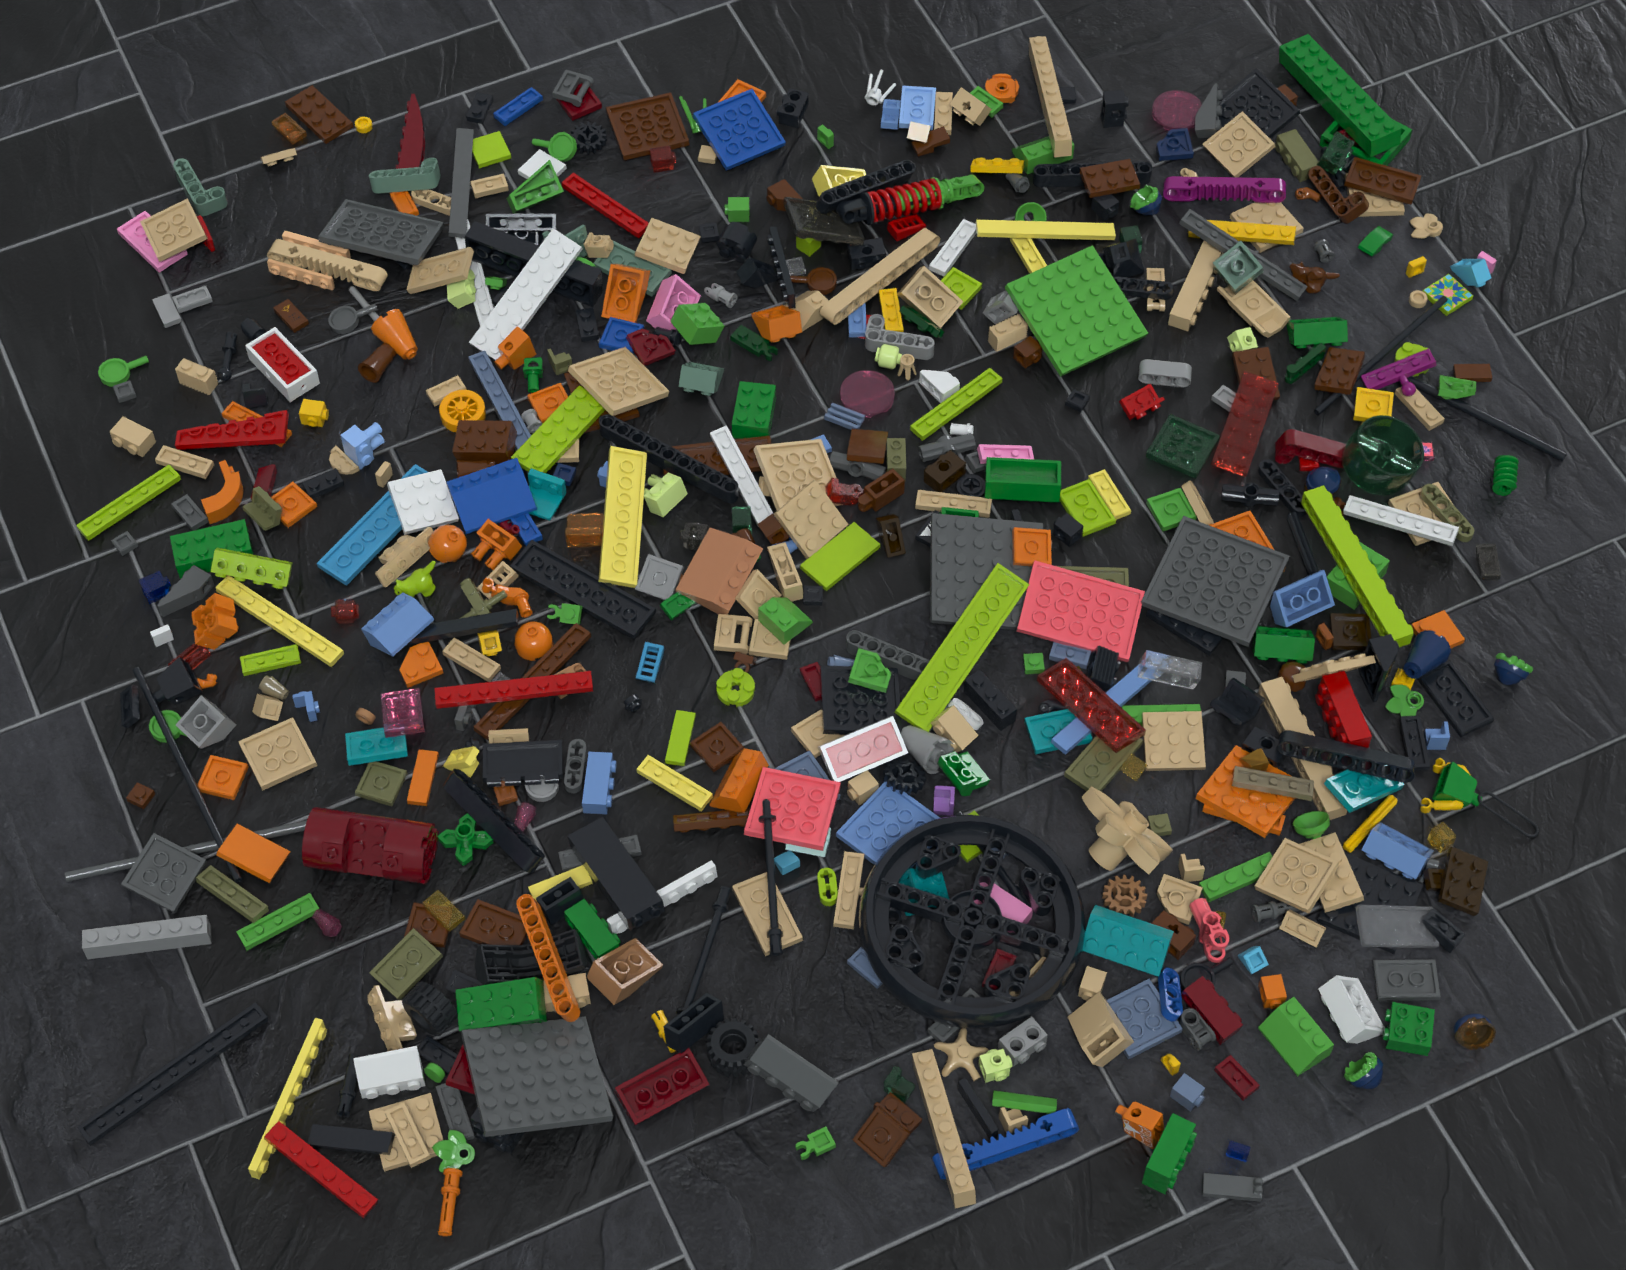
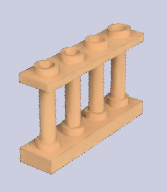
(301, 274)

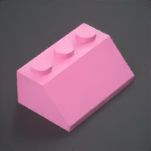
(671, 293)

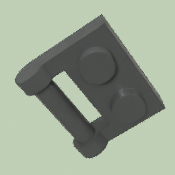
(567, 85)

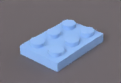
(917, 106)

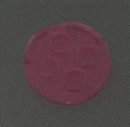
(1176, 109)
(867, 392)

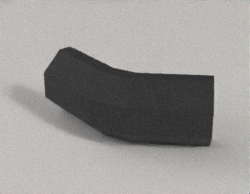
(518, 962)

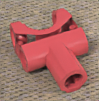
(1209, 929)

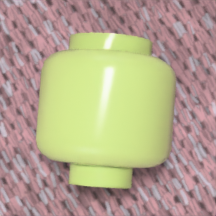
(888, 356)

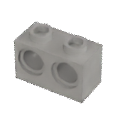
(1000, 307)
(1019, 1038)

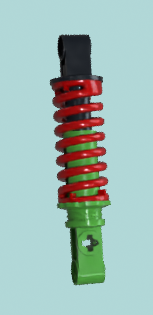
(908, 198)

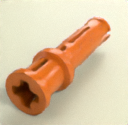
(450, 1192)

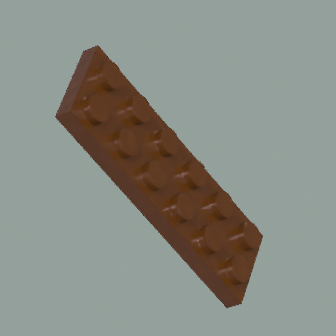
(709, 455)

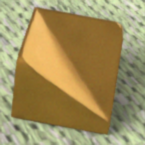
(1255, 760)

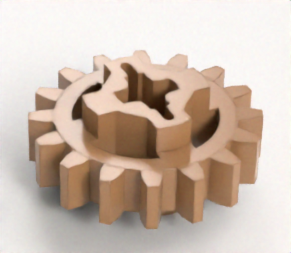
(1124, 894)

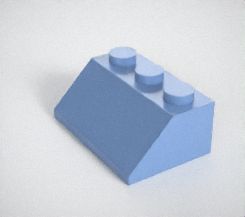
(1301, 599)
(397, 624)
(1397, 850)

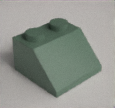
(700, 377)

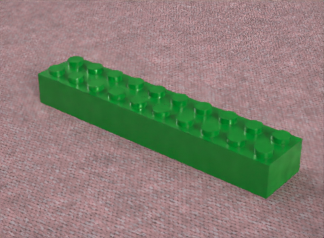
(1340, 95)

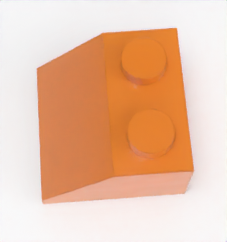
(778, 323)

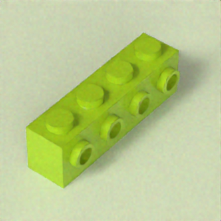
(251, 567)

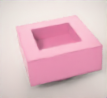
(1489, 260)

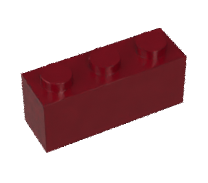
(1212, 1008)

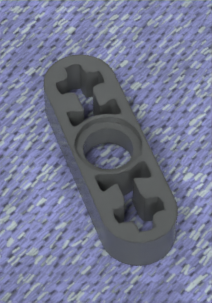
(572, 758)

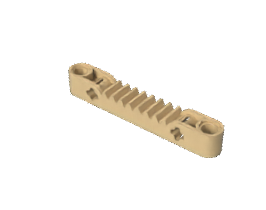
(370, 277)

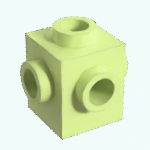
(1242, 340)
(995, 1065)

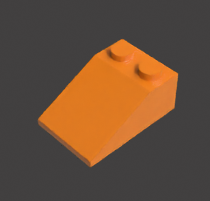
(625, 292)

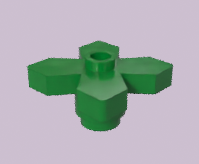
(465, 839)

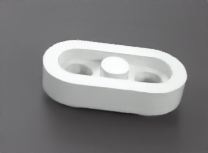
(970, 715)

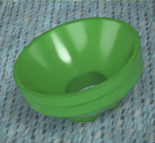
(1037, 210)
(1312, 824)

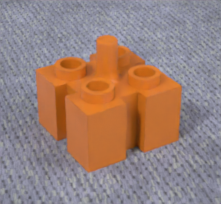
(214, 621)

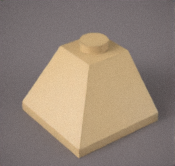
(809, 306)

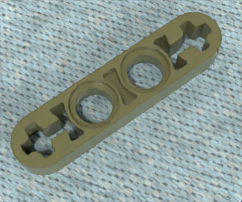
(1444, 514)

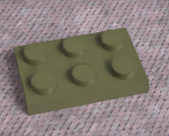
(406, 964)

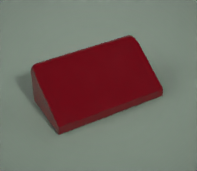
(266, 478)

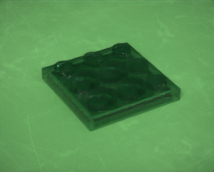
(1183, 446)

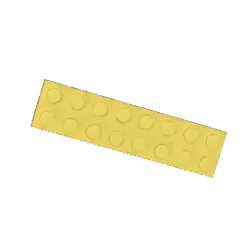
(622, 517)

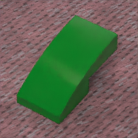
(1375, 240)

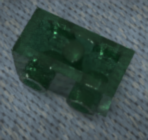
(1335, 153)

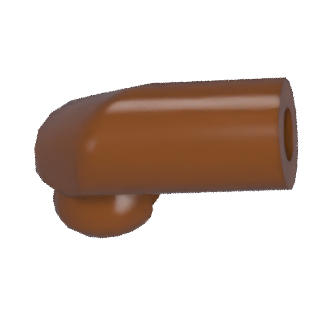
(1306, 193)

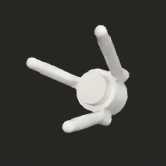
(874, 95)

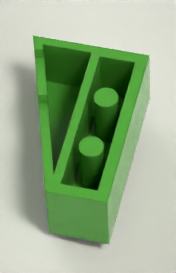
(536, 189)

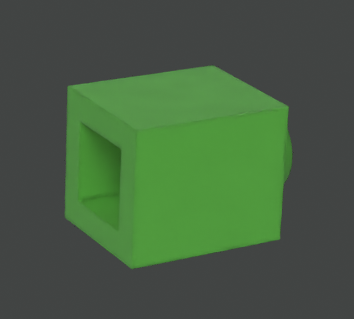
(737, 209)

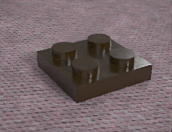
(1350, 631)

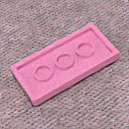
(135, 235)

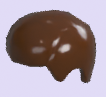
(1287, 671)

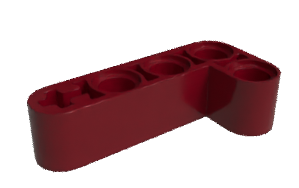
(1308, 446)

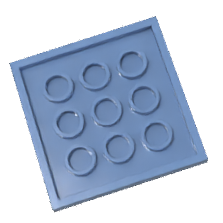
(883, 821)

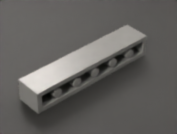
(146, 937)

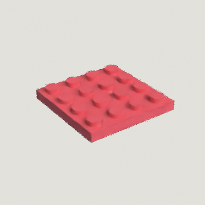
(800, 805)

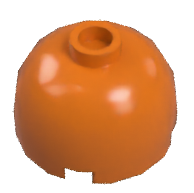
(447, 543)
(533, 640)

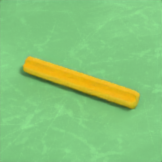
(1366, 827)

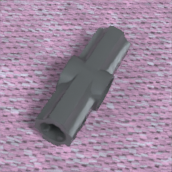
(945, 444)

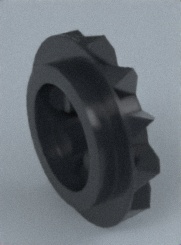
(977, 482)

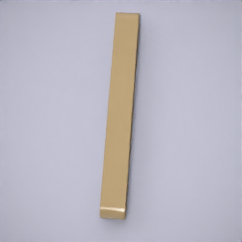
(879, 276)

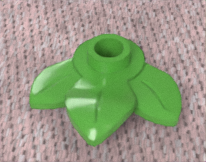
(1401, 701)
(450, 1150)

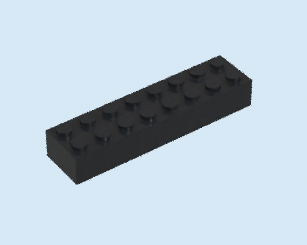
(512, 254)

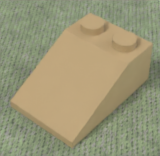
(930, 296)

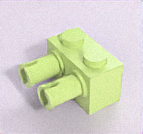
(664, 494)

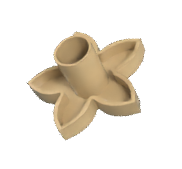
(1123, 833)

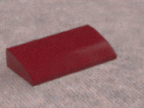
(661, 1086)

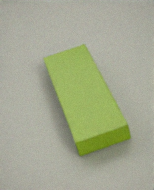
(270, 660)
(680, 738)

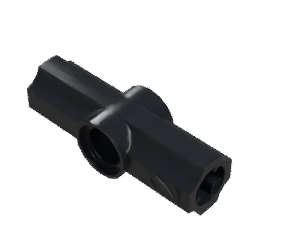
(1250, 494)

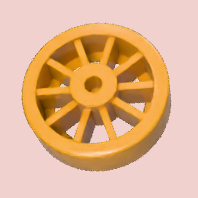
(455, 408)

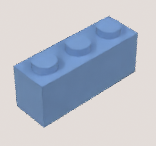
(598, 783)

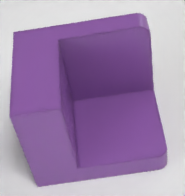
(944, 800)

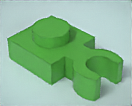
(568, 613)
(818, 1142)

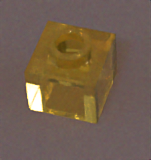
(1441, 837)

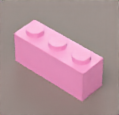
(1009, 905)

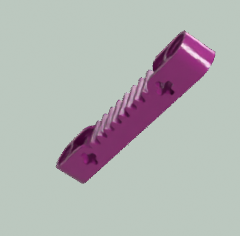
(1271, 190)

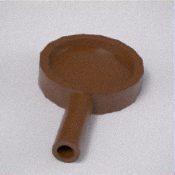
(818, 279)

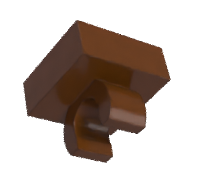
(744, 659)

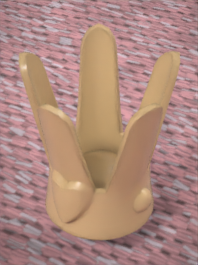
(907, 363)

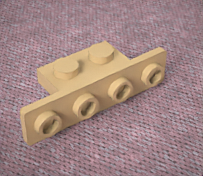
(402, 556)
(391, 1019)

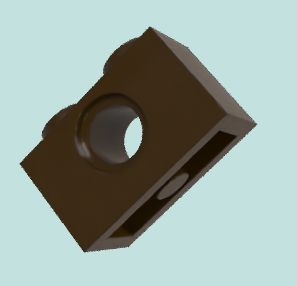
(944, 471)

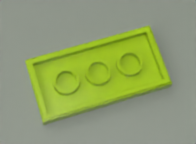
(840, 556)

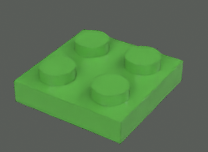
(1170, 508)

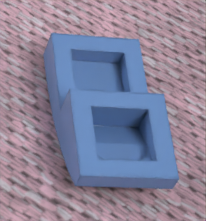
(890, 114)

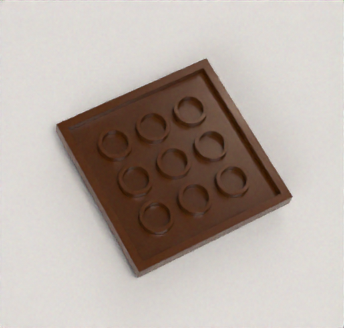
(647, 125)

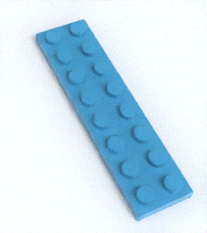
(364, 538)

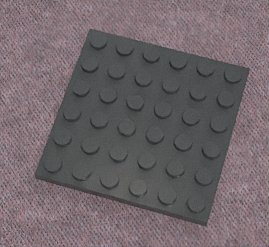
(962, 559)
(1215, 581)
(536, 1076)

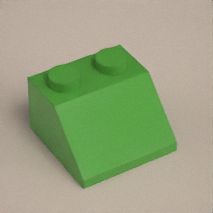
(783, 618)

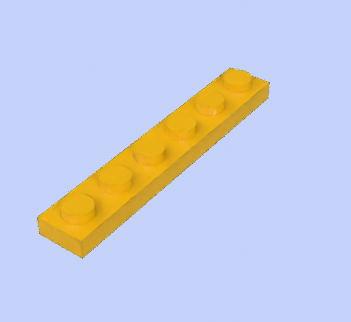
(1256, 232)

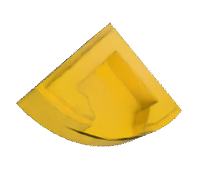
(1171, 1063)

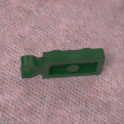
(922, 322)
(753, 342)

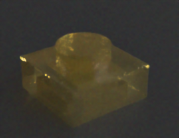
(1134, 767)

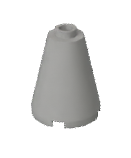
(926, 747)

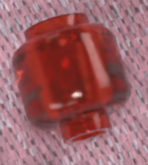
(345, 611)

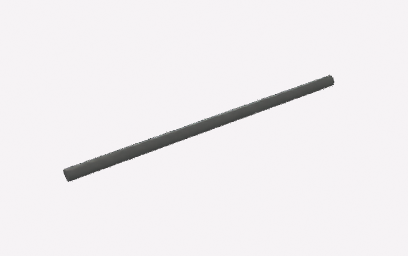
(195, 848)

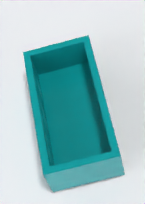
(1127, 940)

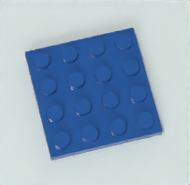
(739, 129)

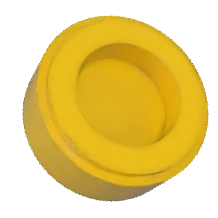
(363, 125)

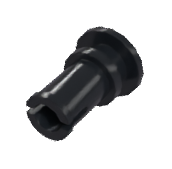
(673, 335)

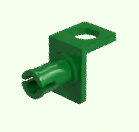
(533, 373)

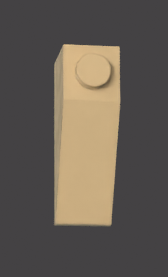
(785, 572)

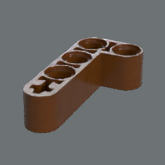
(1332, 193)

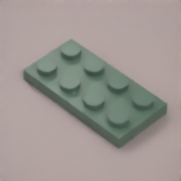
(626, 256)

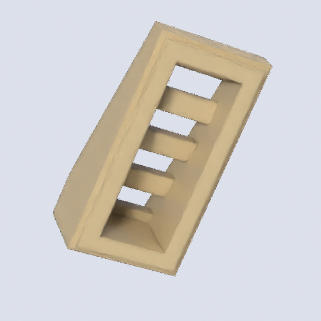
(498, 572)

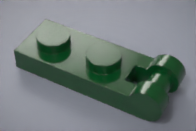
(1304, 363)

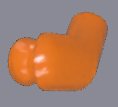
(209, 682)

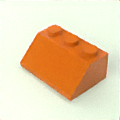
(739, 781)

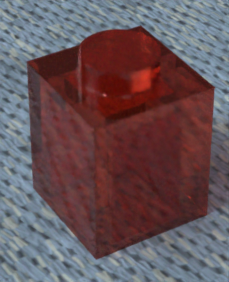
(662, 159)

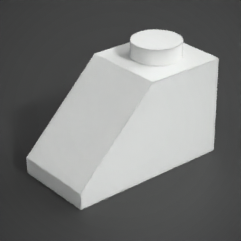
(939, 384)

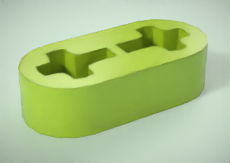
(832, 886)

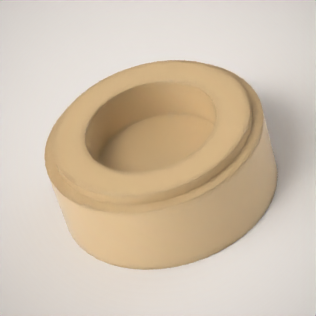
(1418, 299)

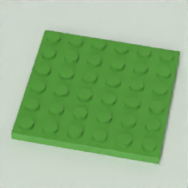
(1076, 310)

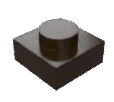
(1433, 879)

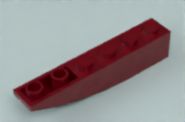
(413, 143)

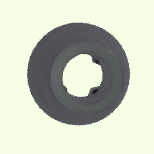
(1018, 182)

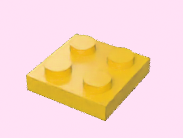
(1372, 403)

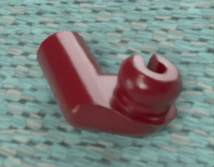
(512, 529)

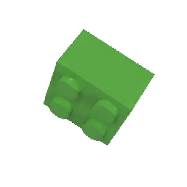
(697, 323)

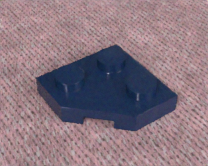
(1175, 145)

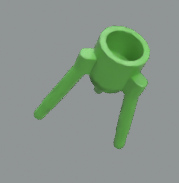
(694, 126)

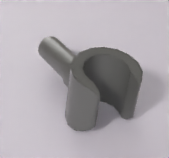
(1431, 864)

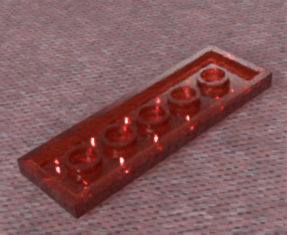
(1244, 423)
(1091, 705)

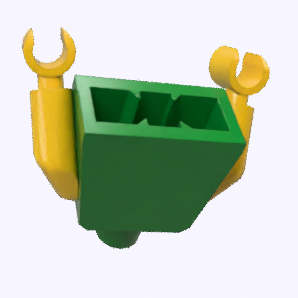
(1453, 790)

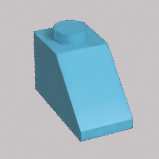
(1472, 271)

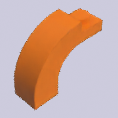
(228, 499)

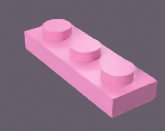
(1004, 451)

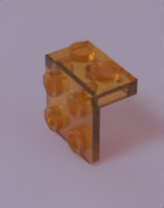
(584, 529)

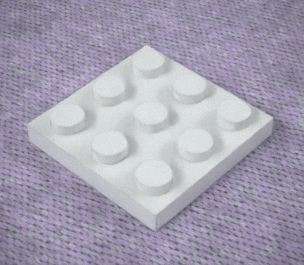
(422, 501)

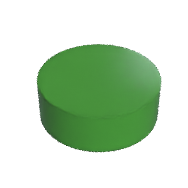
(434, 1072)

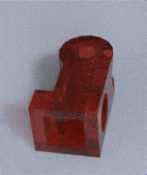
(843, 493)

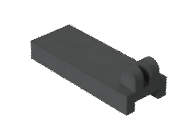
(1232, 1187)

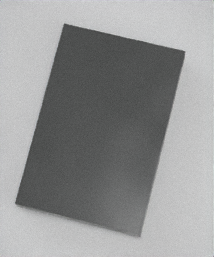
(1406, 980)

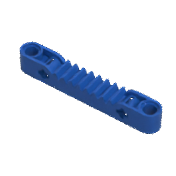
(1059, 1124)

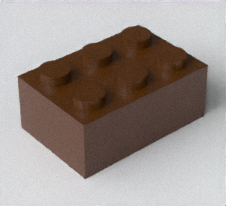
(484, 440)

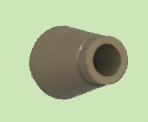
(273, 688)

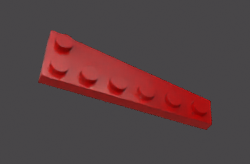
(253, 431)

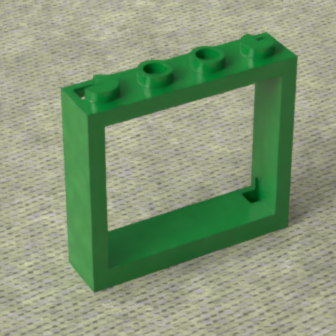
(1386, 158)

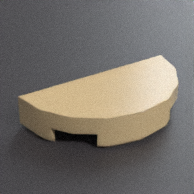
(342, 462)

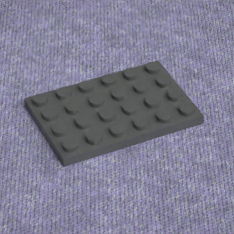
(381, 232)

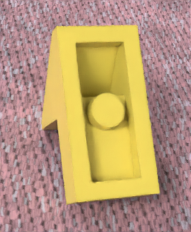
(464, 760)

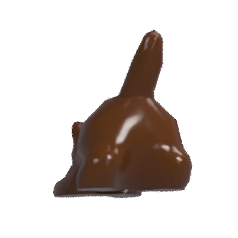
(1311, 276)

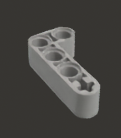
(916, 345)

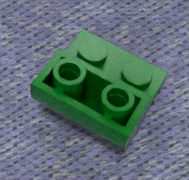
(963, 772)

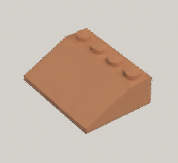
(719, 570)

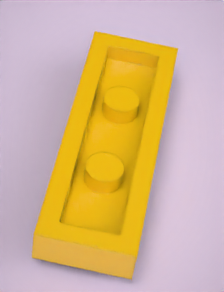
(997, 165)
(890, 309)

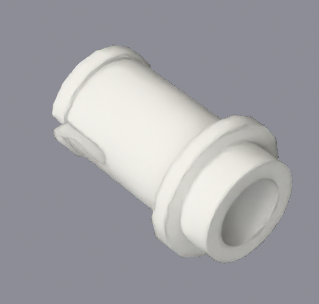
(960, 429)

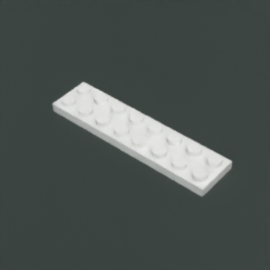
(527, 292)

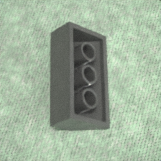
(790, 1073)

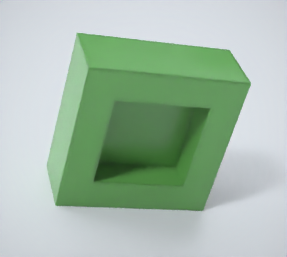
(825, 136)
(495, 282)
(1033, 663)

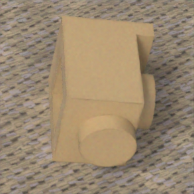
(598, 246)

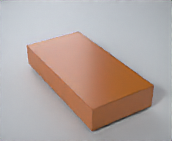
(404, 202)

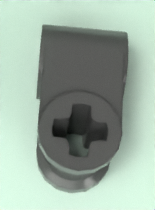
(1198, 1032)

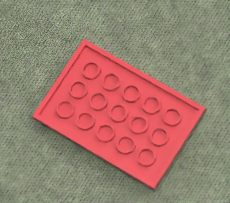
(1080, 610)

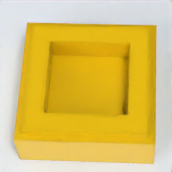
(1416, 266)

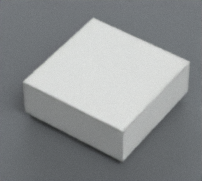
(162, 635)

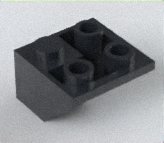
(1124, 259)

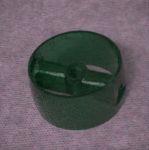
(1377, 465)

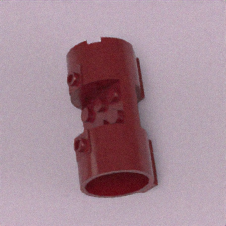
(369, 845)

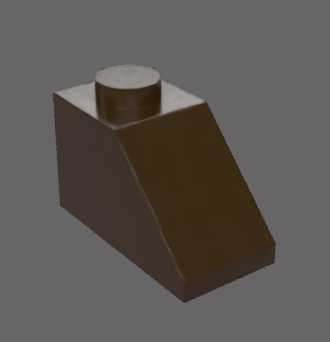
(891, 535)

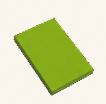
(1087, 507)

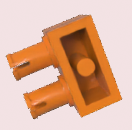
(495, 538)

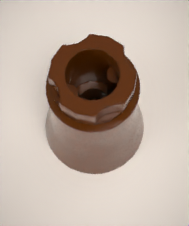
(377, 362)
(466, 467)

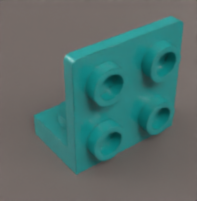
(547, 493)
(933, 885)

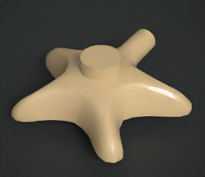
(961, 1054)

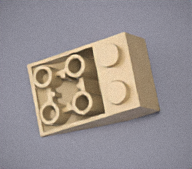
(1099, 1030)

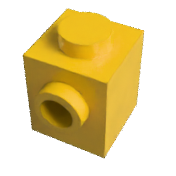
(313, 413)
(489, 642)

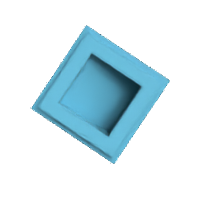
(787, 862)
(1253, 959)

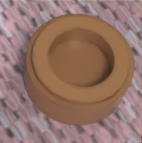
(365, 716)

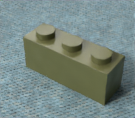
(1296, 154)

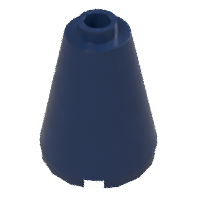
(1426, 654)

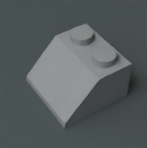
(205, 723)

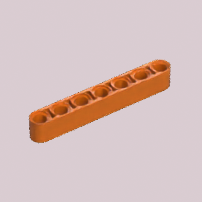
(551, 965)

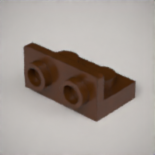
(900, 1112)

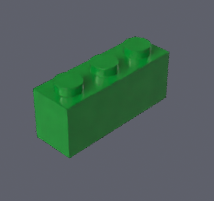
(591, 929)

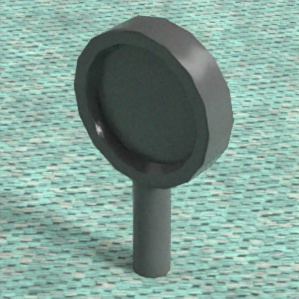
(346, 318)

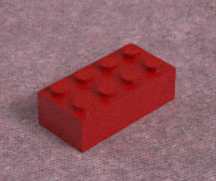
(1342, 710)

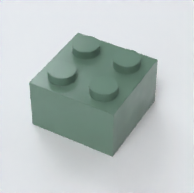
(1238, 267)

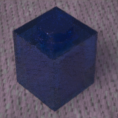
(154, 586)

